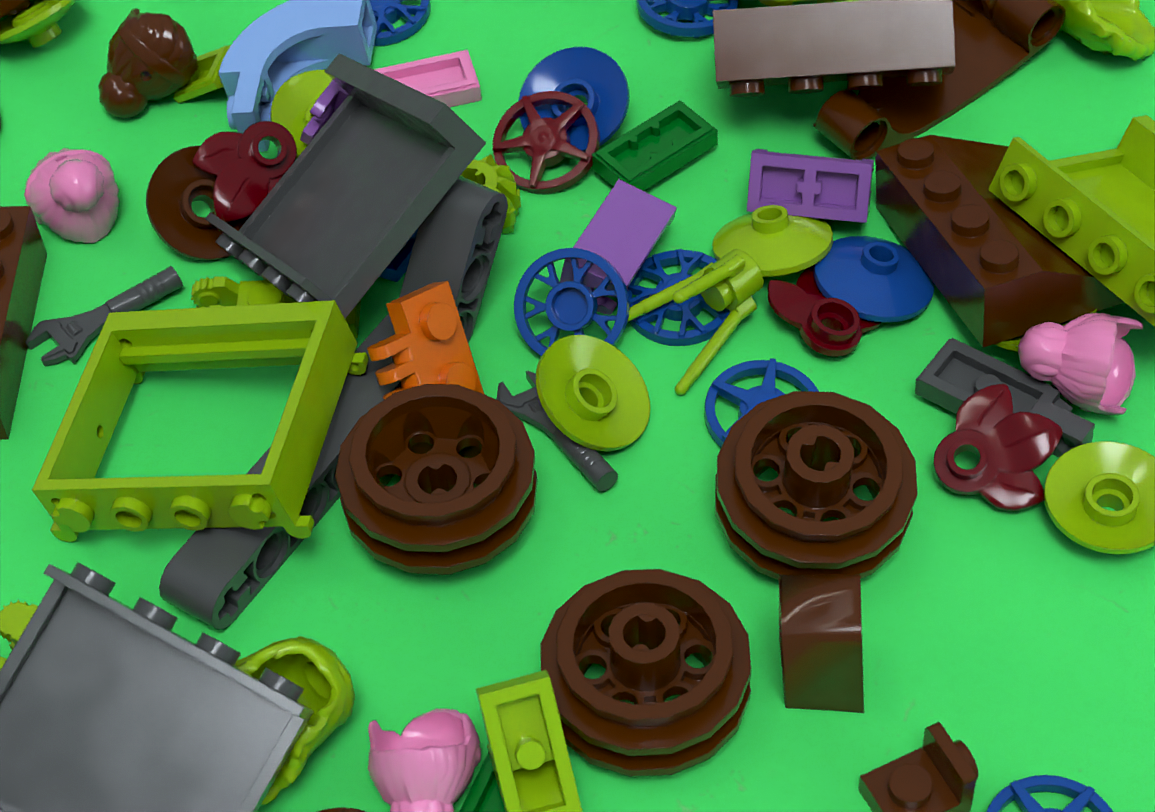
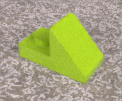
(528, 745)

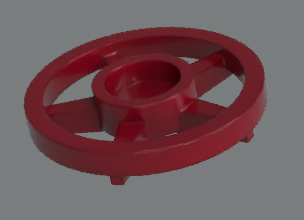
(546, 140)

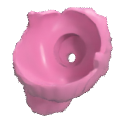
(74, 194)
(1084, 360)
(427, 763)

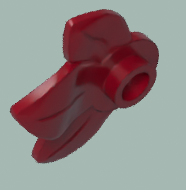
(240, 169)
(824, 323)
(1007, 448)

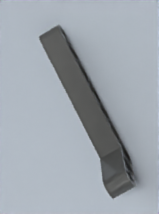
(227, 567)

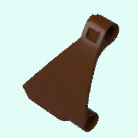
(990, 44)

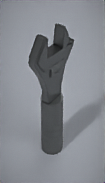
(75, 332)
(529, 408)

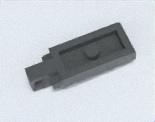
(963, 370)

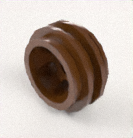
(821, 453)
(461, 485)
(641, 633)

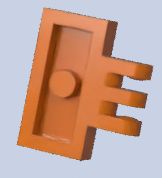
(426, 343)

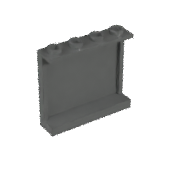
(354, 190)
(132, 716)

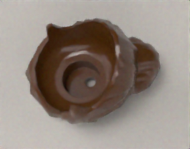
(145, 62)

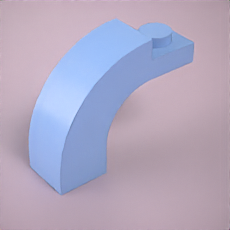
(287, 42)

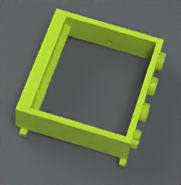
(190, 339)

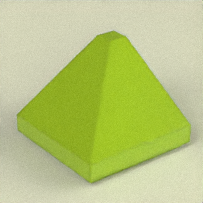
(206, 76)

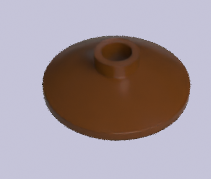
(170, 212)

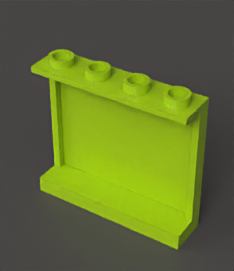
(1093, 208)

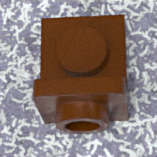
(930, 779)

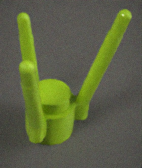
(722, 285)

